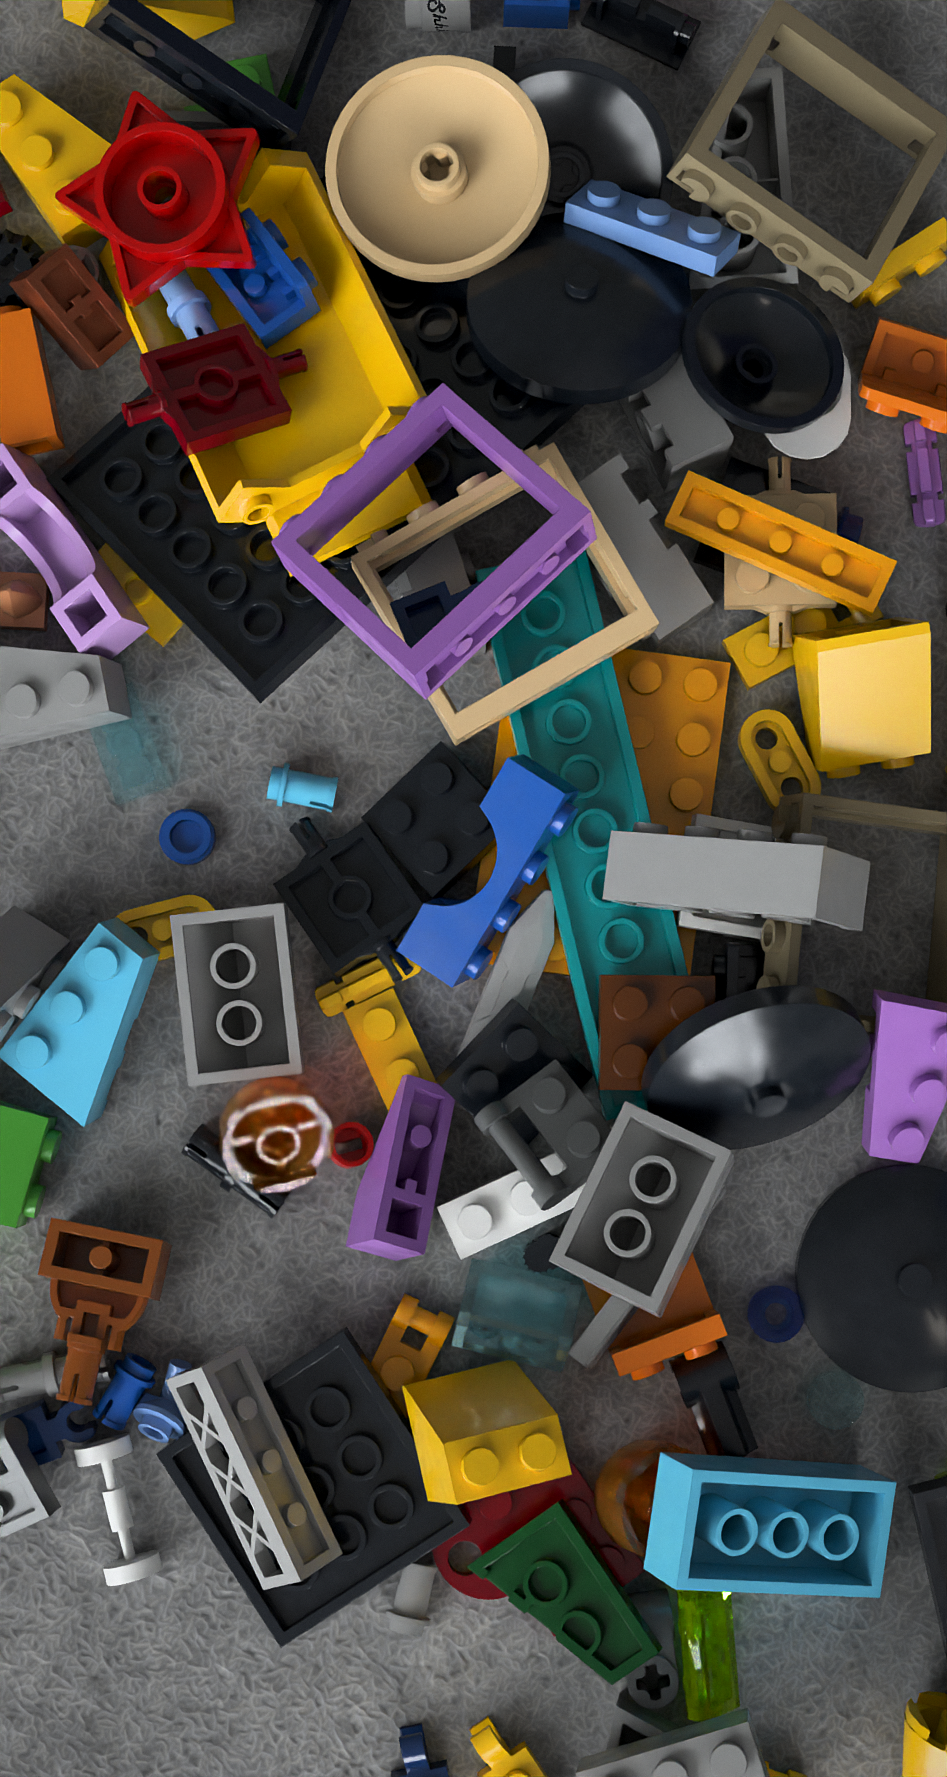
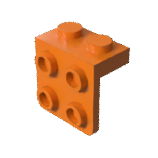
(906, 373)
(686, 1327)

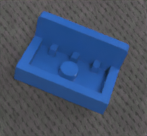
(276, 292)

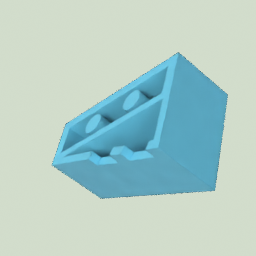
(83, 1021)

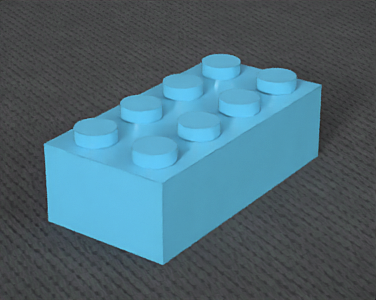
(769, 1526)

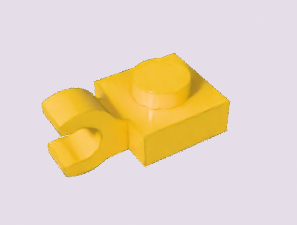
(498, 1756)

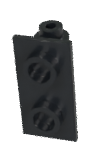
(644, 27)

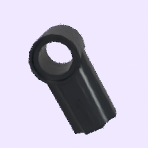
(709, 1389)

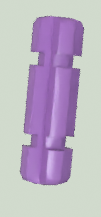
(924, 475)

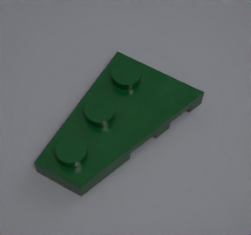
(569, 1588)

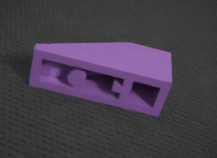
(403, 1173)

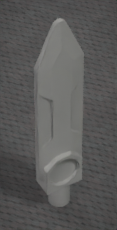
(517, 964)

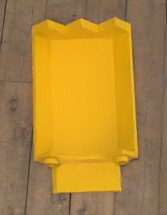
(354, 381)

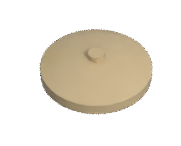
(438, 168)

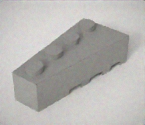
(677, 428)

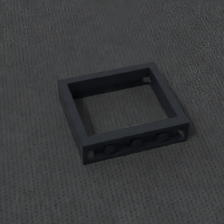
(212, 81)

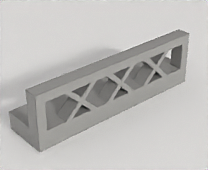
(259, 1466)

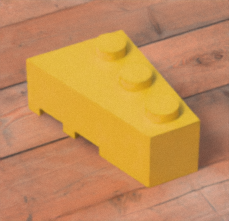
(47, 152)

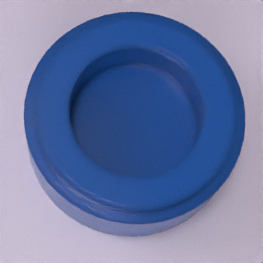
(187, 837)

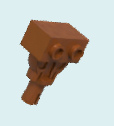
(101, 1284)

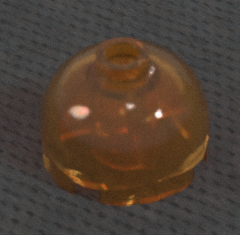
(275, 1134)
(627, 1491)

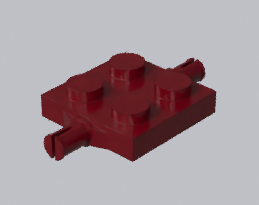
(215, 388)

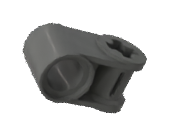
(657, 1613)

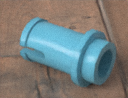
(301, 788)

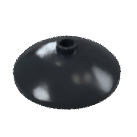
(776, 338)

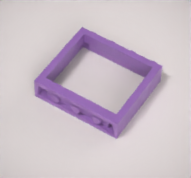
(492, 601)

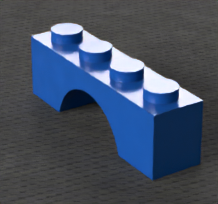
(525, 811)

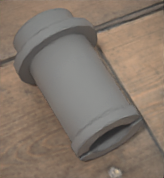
(412, 1599)

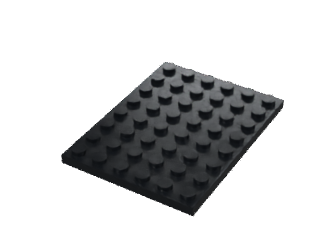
(227, 576)

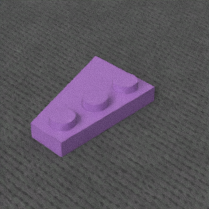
(906, 1076)

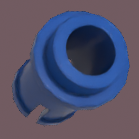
(125, 1390)

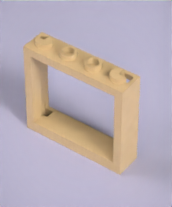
(474, 498)

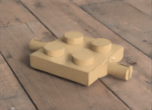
(765, 592)

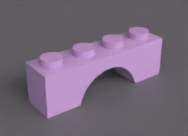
(83, 588)

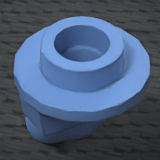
(160, 1416)

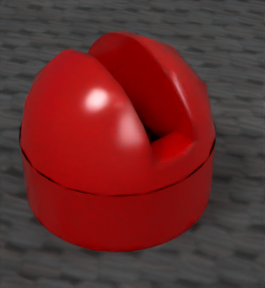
(346, 1133)

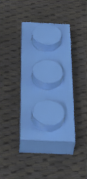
(652, 227)

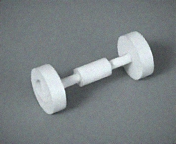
(132, 1566)

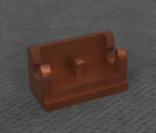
(73, 308)

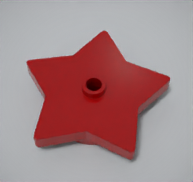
(142, 168)

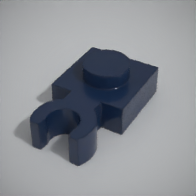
(49, 1429)

